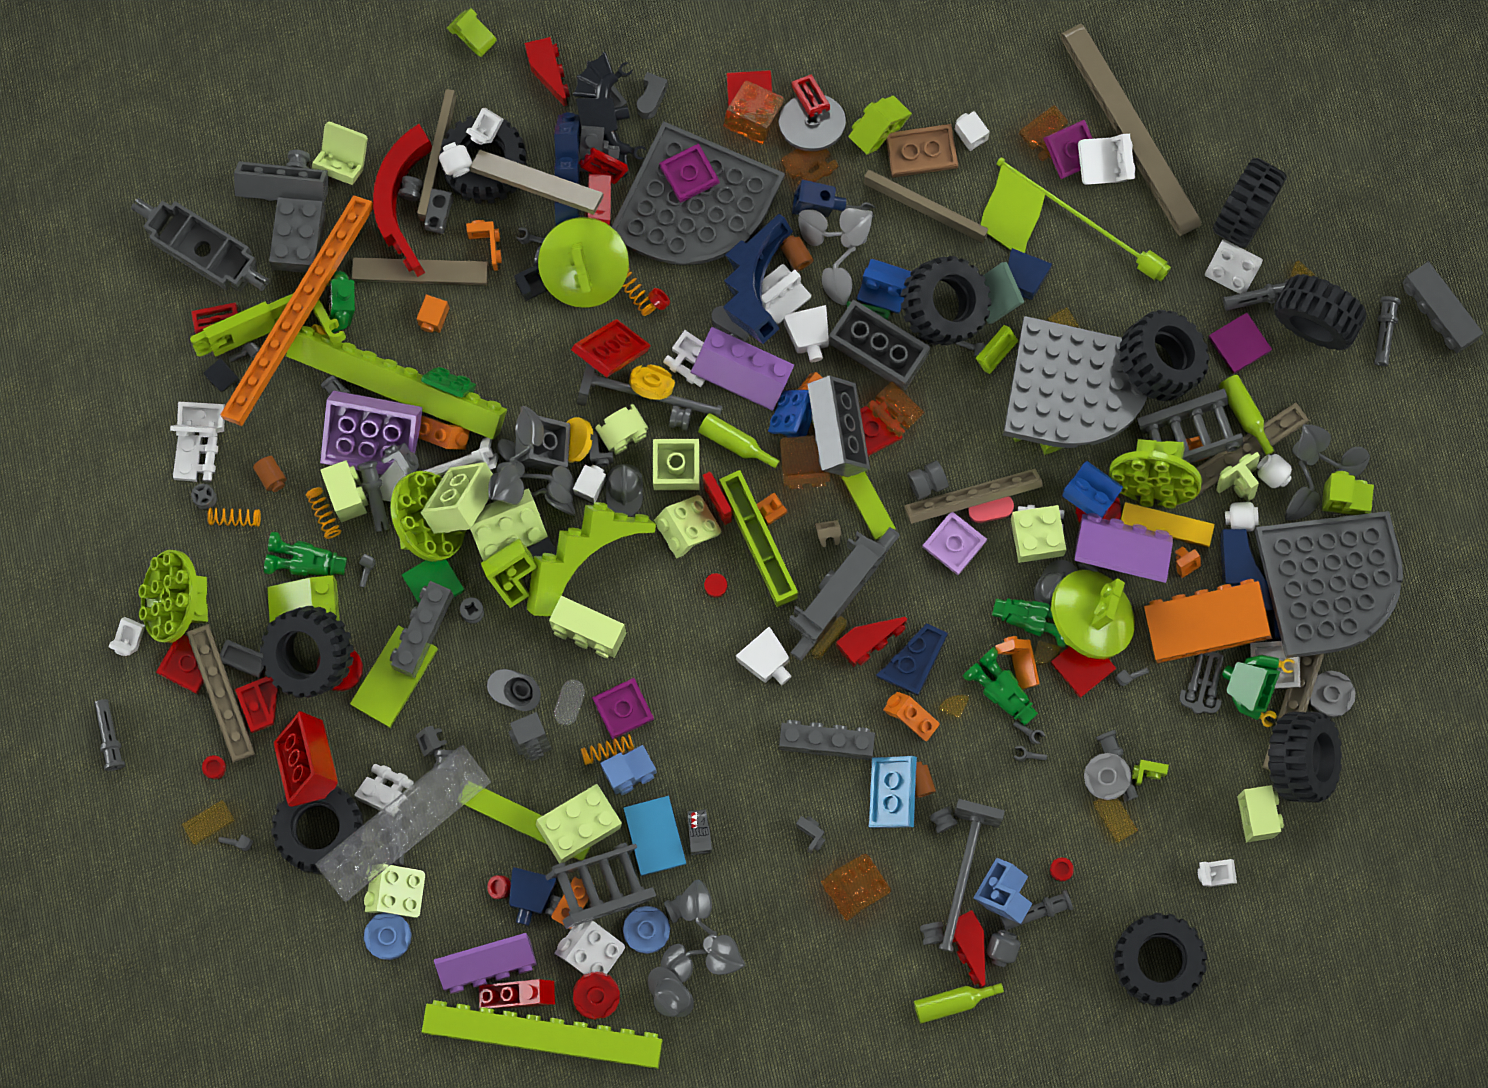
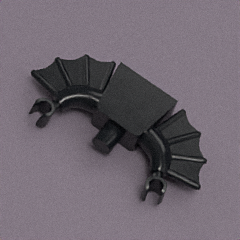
(599, 108)

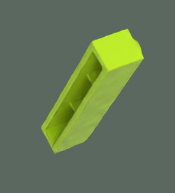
(758, 538)

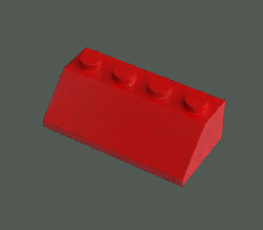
(305, 760)

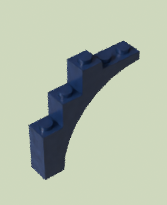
(567, 159)
(745, 283)
(1239, 565)

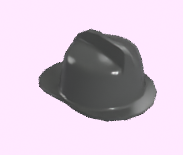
(624, 489)
(1050, 578)
(514, 689)
(669, 993)

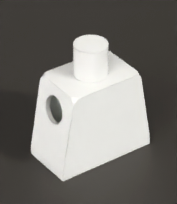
(808, 331)
(765, 658)

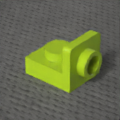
(1152, 769)

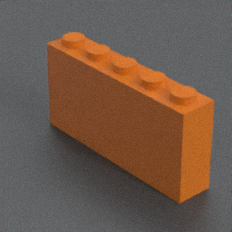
(1207, 621)

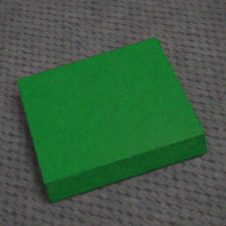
(434, 571)

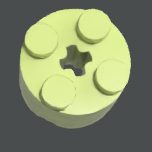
(622, 428)

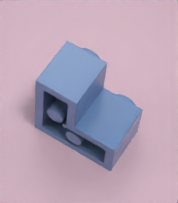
(628, 770)
(1001, 891)

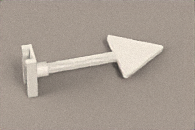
(394, 472)

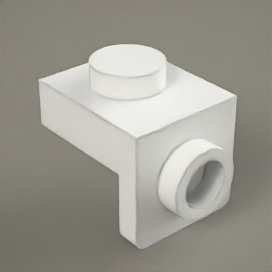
(485, 127)
(127, 637)
(1217, 873)

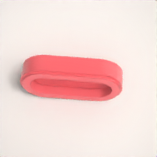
(991, 510)

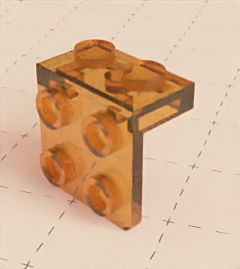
(752, 111)
(801, 462)
(856, 886)

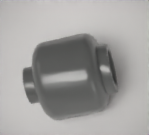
(1003, 948)

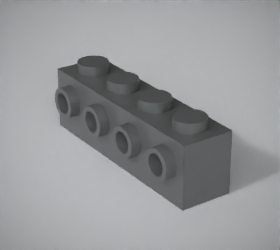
(278, 181)
(1442, 308)
(422, 629)
(529, 737)
(826, 741)

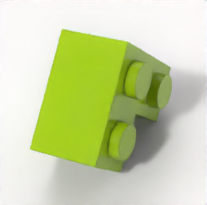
(878, 122)
(1347, 495)
(507, 569)

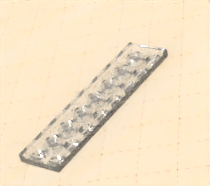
(403, 823)

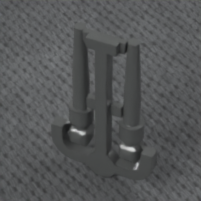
(1198, 707)

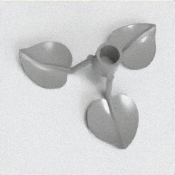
(855, 228)

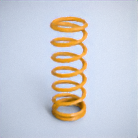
(646, 310)
(314, 493)
(256, 518)
(587, 760)

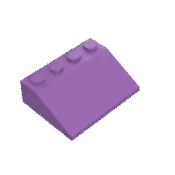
(364, 427)
(1123, 547)

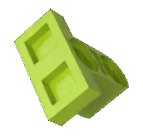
(472, 32)

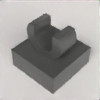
(428, 740)

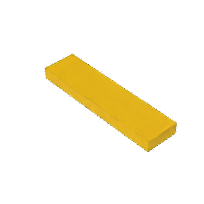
(1178, 526)

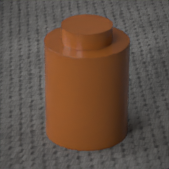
(796, 253)
(270, 474)
(924, 782)

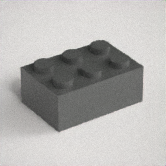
(296, 234)

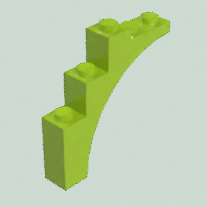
(574, 546)

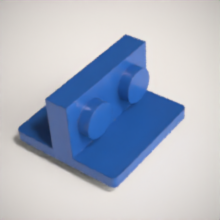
(883, 286)
(792, 414)
(1092, 490)

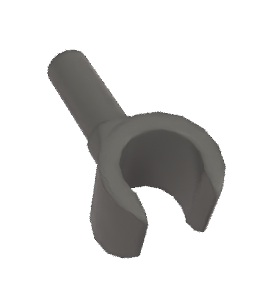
(865, 206)
(528, 237)
(978, 347)
(251, 349)
(369, 563)
(1124, 678)
(1029, 732)
(1029, 755)
(243, 843)

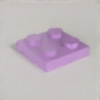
(954, 543)

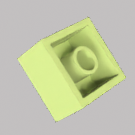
(676, 464)
(346, 496)
(1038, 533)
(1260, 813)

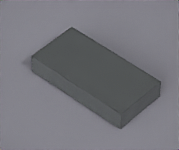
(242, 658)

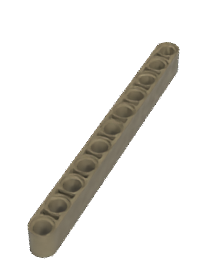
(1126, 121)

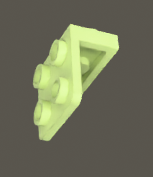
(341, 153)
(687, 525)
(396, 892)

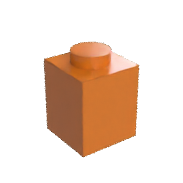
(432, 314)

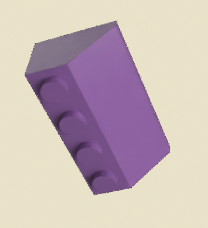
(742, 368)
(485, 962)

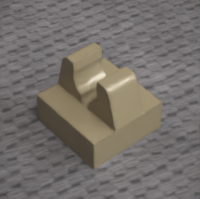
(828, 529)

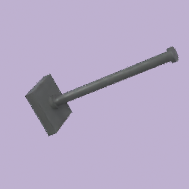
(592, 379)
(978, 815)

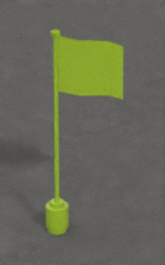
(1018, 205)

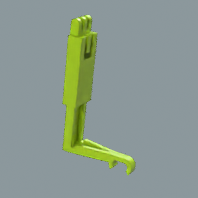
(253, 324)

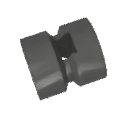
(930, 479)

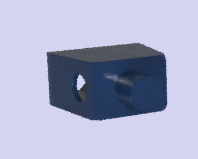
(816, 197)
(1028, 272)
(530, 894)

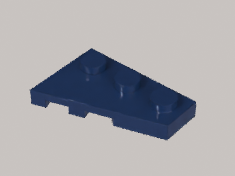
(915, 660)

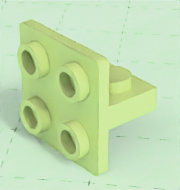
(1241, 477)

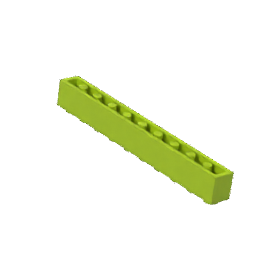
(395, 382)
(541, 1035)

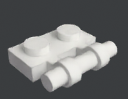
(687, 348)
(188, 458)
(376, 793)

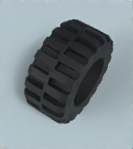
(476, 185)
(1249, 202)
(971, 296)
(1320, 312)
(1182, 344)
(281, 659)
(1305, 757)
(286, 823)
(1183, 937)

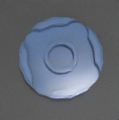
(646, 929)
(387, 936)

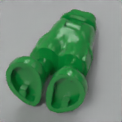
(305, 561)
(1028, 616)
(1004, 690)

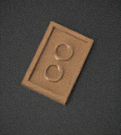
(921, 150)

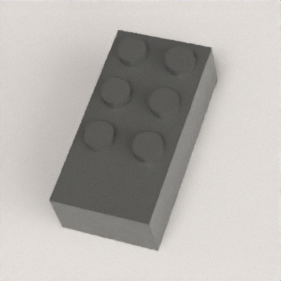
(879, 345)
(838, 426)

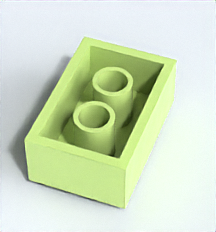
(458, 498)
(505, 523)
(587, 627)
(578, 824)

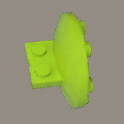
(583, 262)
(1157, 473)
(414, 533)
(172, 596)
(1093, 614)

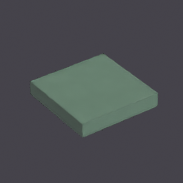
(1003, 292)

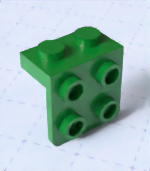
(443, 380)

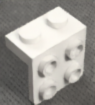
(1106, 160)
(199, 418)
(590, 948)

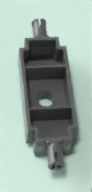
(229, 260)
(839, 590)

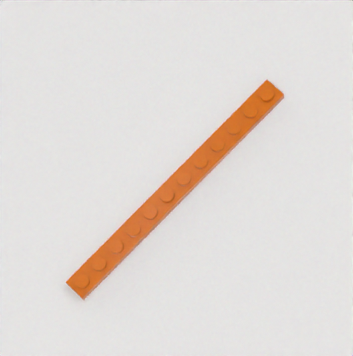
(297, 311)

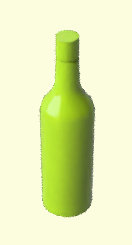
(1246, 410)
(734, 440)
(952, 1002)

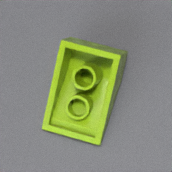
(304, 592)

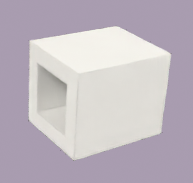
(971, 130)
(590, 483)

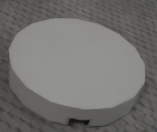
(1332, 694)
(1107, 776)

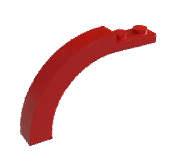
(397, 164)

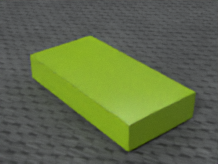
(997, 349)

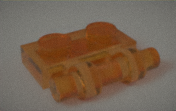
(1042, 126)
(800, 161)
(899, 405)

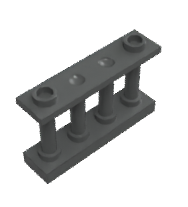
(1194, 410)
(597, 908)

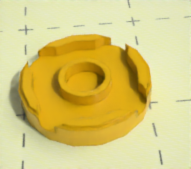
(651, 382)
(579, 439)

